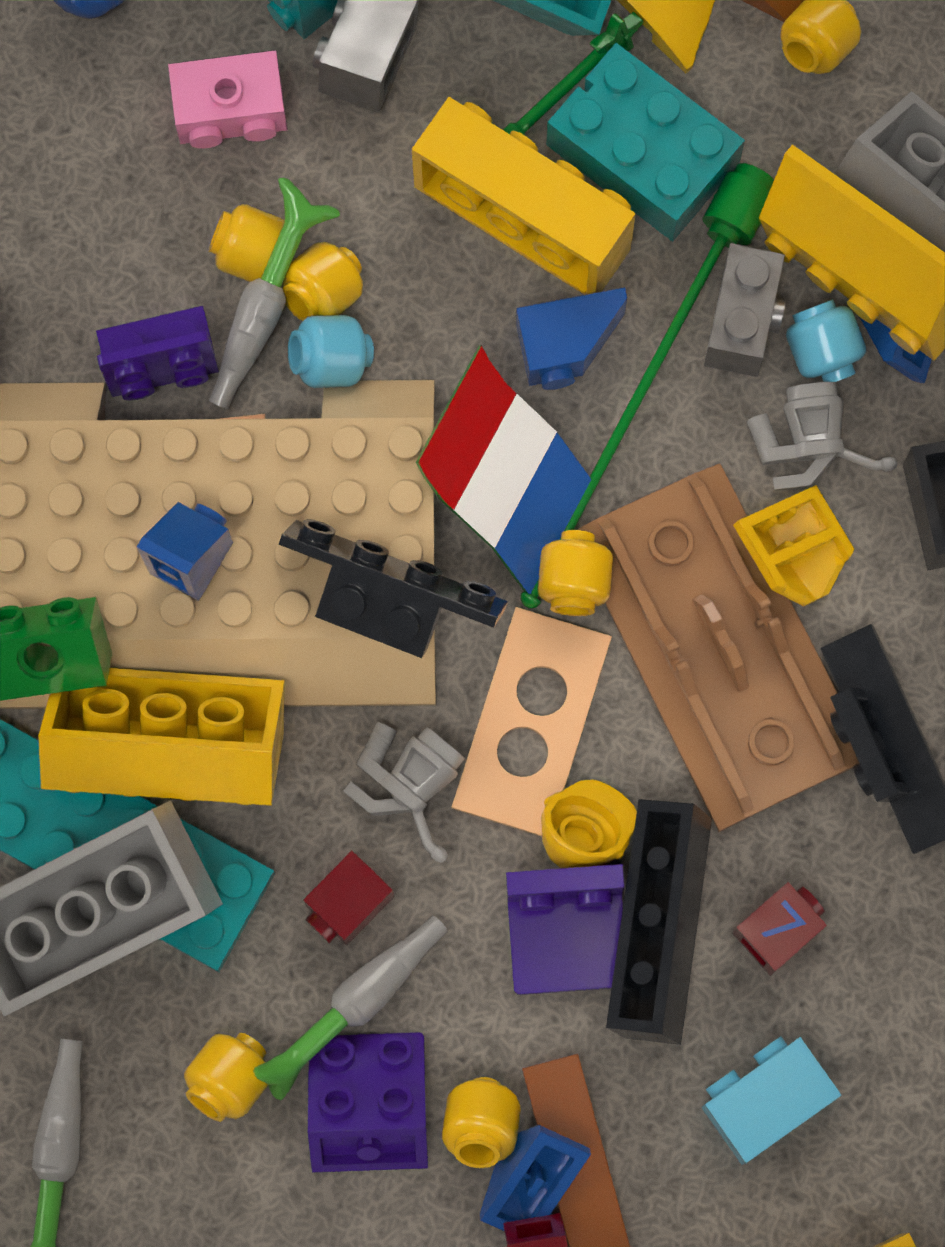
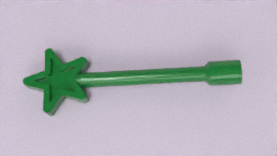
(617, 31)

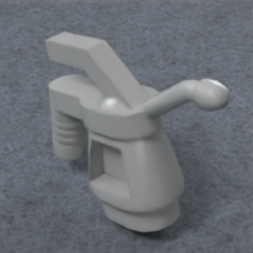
(815, 426)
(419, 774)

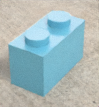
(770, 1099)

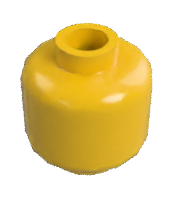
(820, 35)
(245, 241)
(322, 281)
(575, 574)
(223, 1076)
(481, 1122)

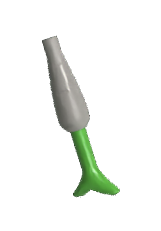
(264, 298)
(353, 1004)
(57, 1141)

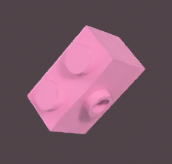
(227, 99)

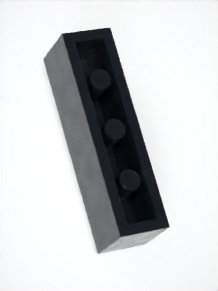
(659, 922)

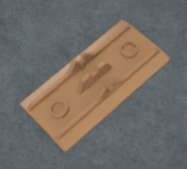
(719, 649)

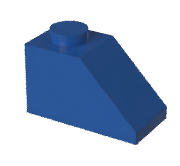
(566, 335)
(186, 548)

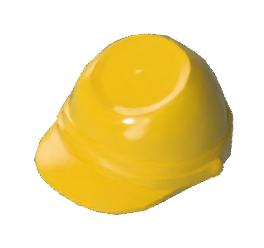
(587, 825)

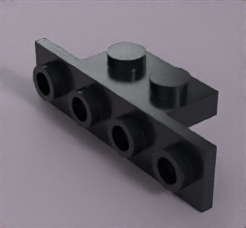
(386, 595)
(885, 737)

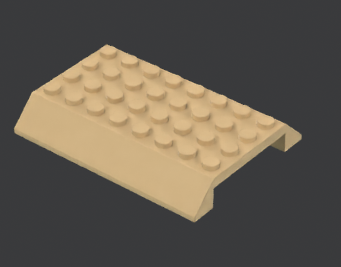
(91, 487)

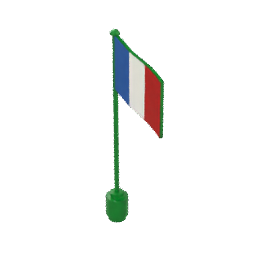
(509, 467)

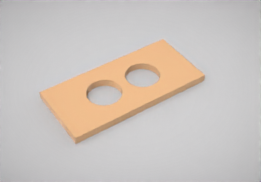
(531, 643)

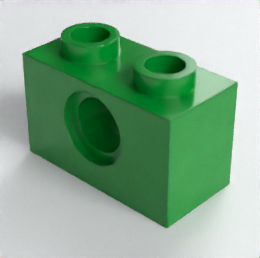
(76, 655)

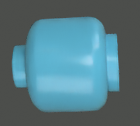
(826, 342)
(330, 351)

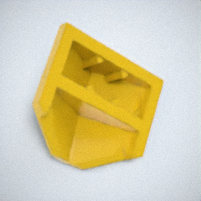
(797, 545)

